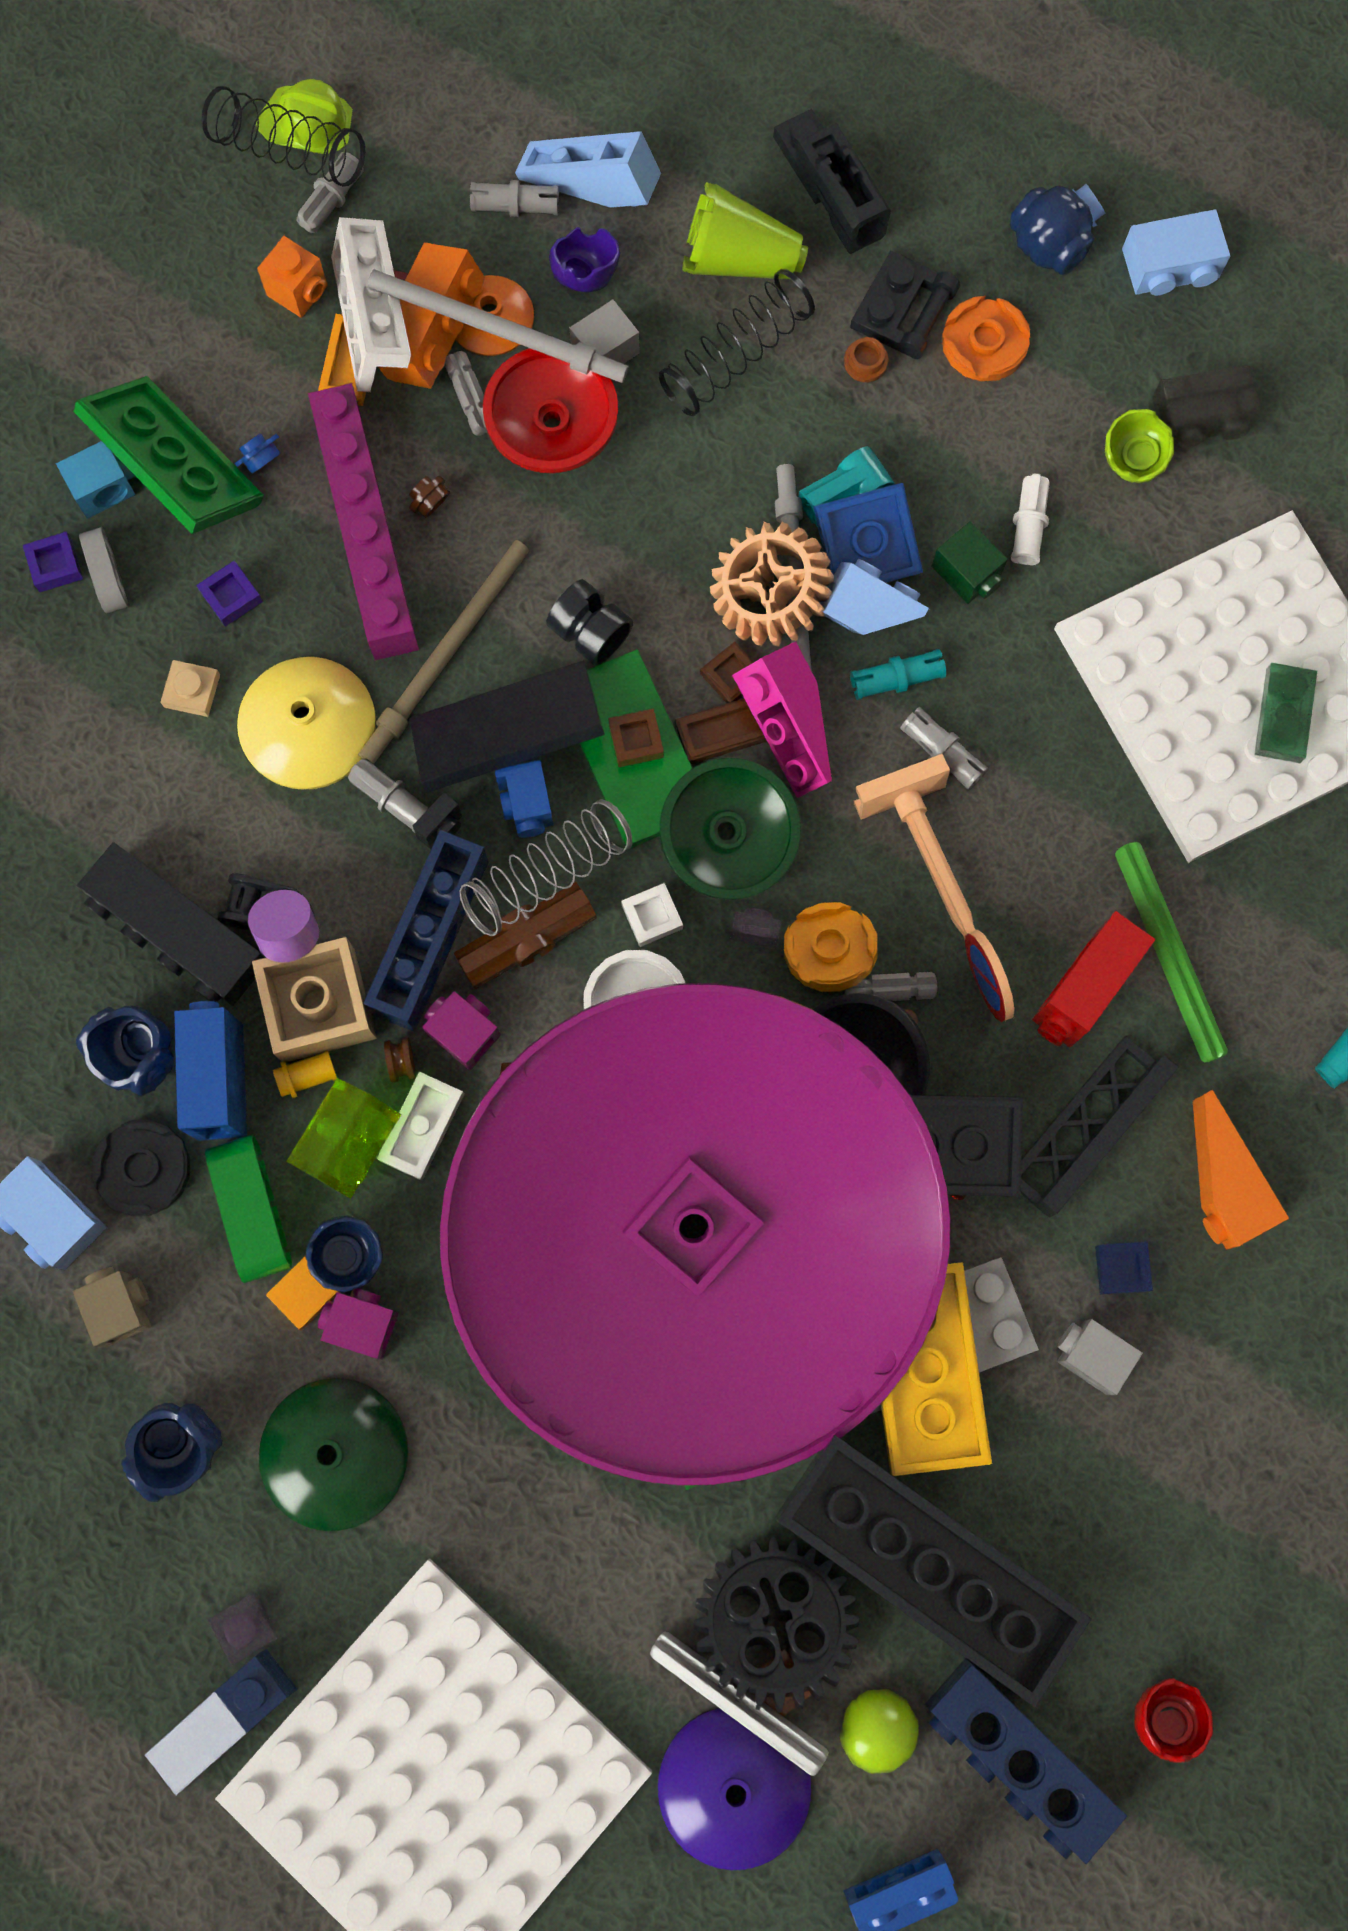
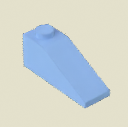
(597, 168)

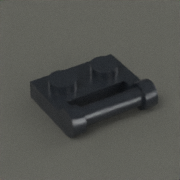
(892, 298)

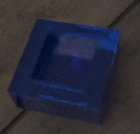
(1123, 1268)

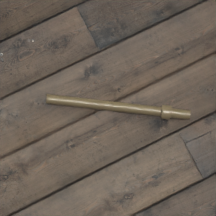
(394, 720)

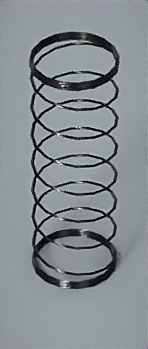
(238, 111)
(688, 387)

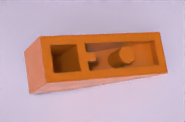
(1231, 1184)

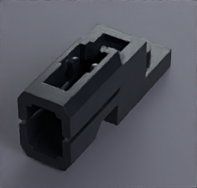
(835, 178)

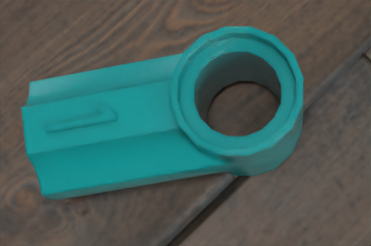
(855, 474)

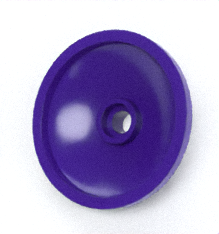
(692, 1788)

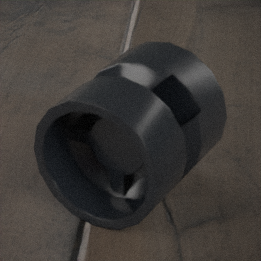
(584, 618)

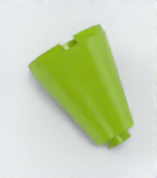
(740, 239)

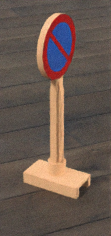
(904, 792)

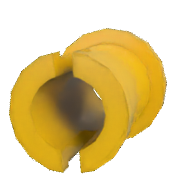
(304, 1074)

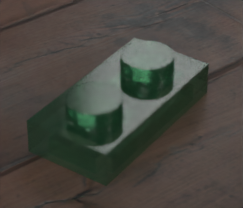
(1286, 712)

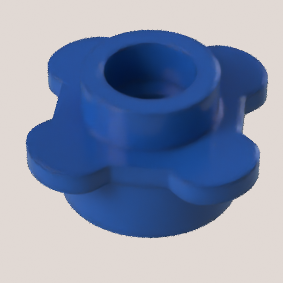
(258, 452)

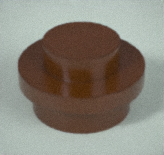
(428, 495)

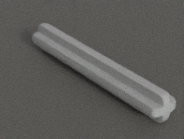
(764, 1723)

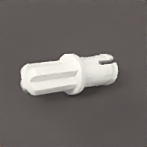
(1030, 520)

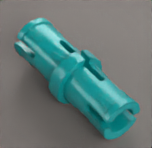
(898, 674)

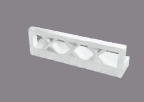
(370, 317)

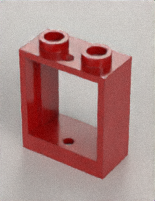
(1092, 981)

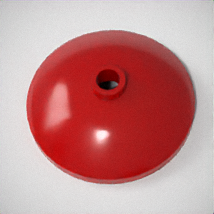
(541, 387)

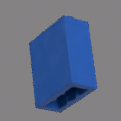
(210, 1072)

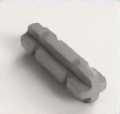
(467, 390)
(898, 986)

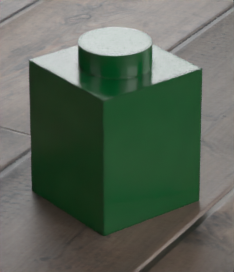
(970, 563)

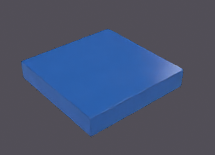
(873, 529)

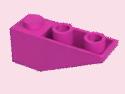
(789, 713)

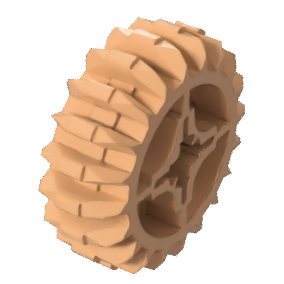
(738, 583)

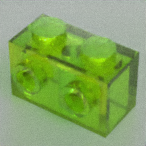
(344, 1137)

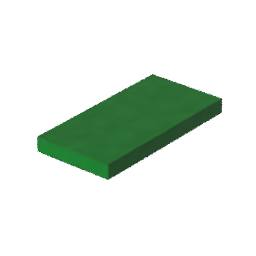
(168, 454)
(641, 788)

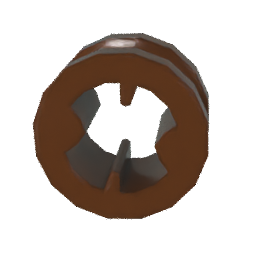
(399, 1059)

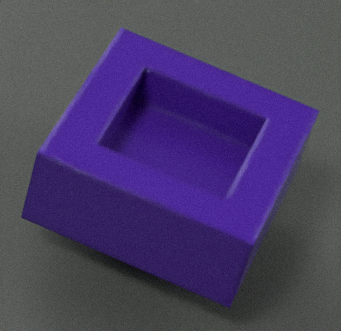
(52, 562)
(229, 593)

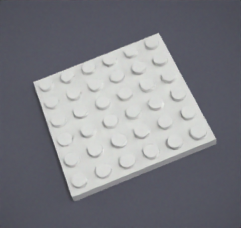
(1185, 676)
(434, 1774)

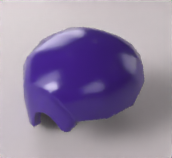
(584, 253)

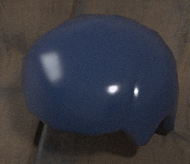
(344, 1253)

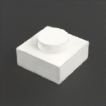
(652, 914)

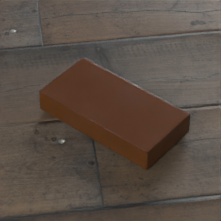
(718, 731)

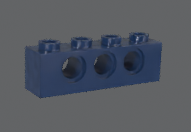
(425, 932)
(1090, 1814)

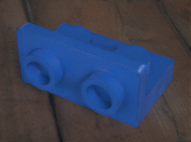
(902, 1894)

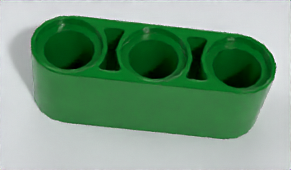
(246, 1209)

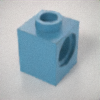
(96, 479)

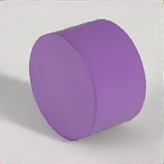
(283, 926)

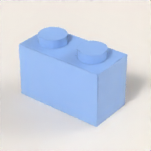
(1176, 252)
(46, 1215)

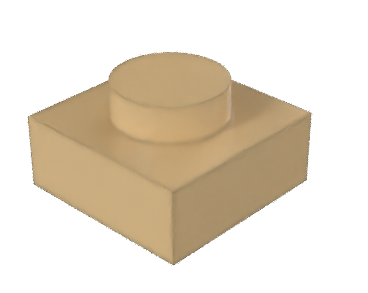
(190, 688)

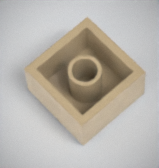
(314, 1001)

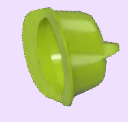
(311, 99)

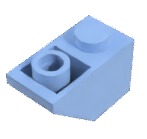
(868, 604)

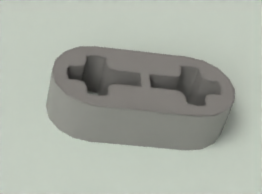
(103, 570)

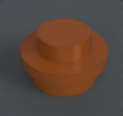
(866, 360)

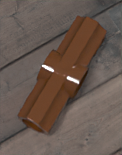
(530, 935)

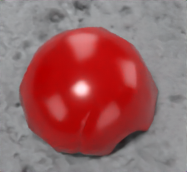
(1174, 1733)

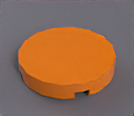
(985, 353)

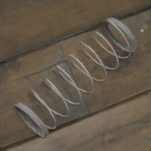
(492, 903)

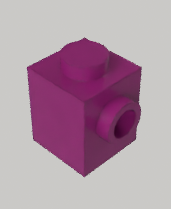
(461, 1027)
(358, 1323)

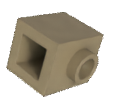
(112, 1306)

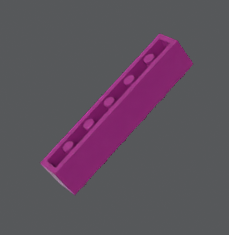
(363, 522)

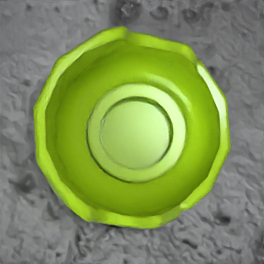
(1139, 446)
(879, 1731)

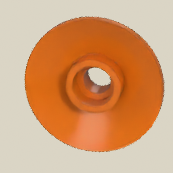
(511, 303)

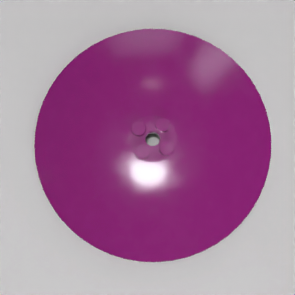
(716, 1346)

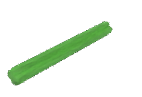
(1171, 952)

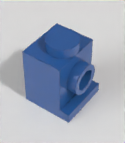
(526, 798)

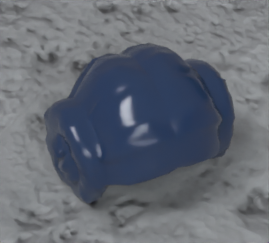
(1053, 228)
(127, 1049)
(169, 1450)

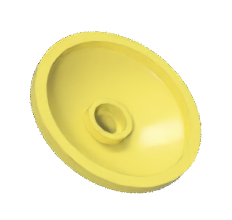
(313, 748)

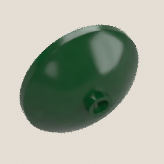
(762, 823)
(368, 1447)

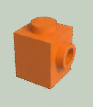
(292, 276)

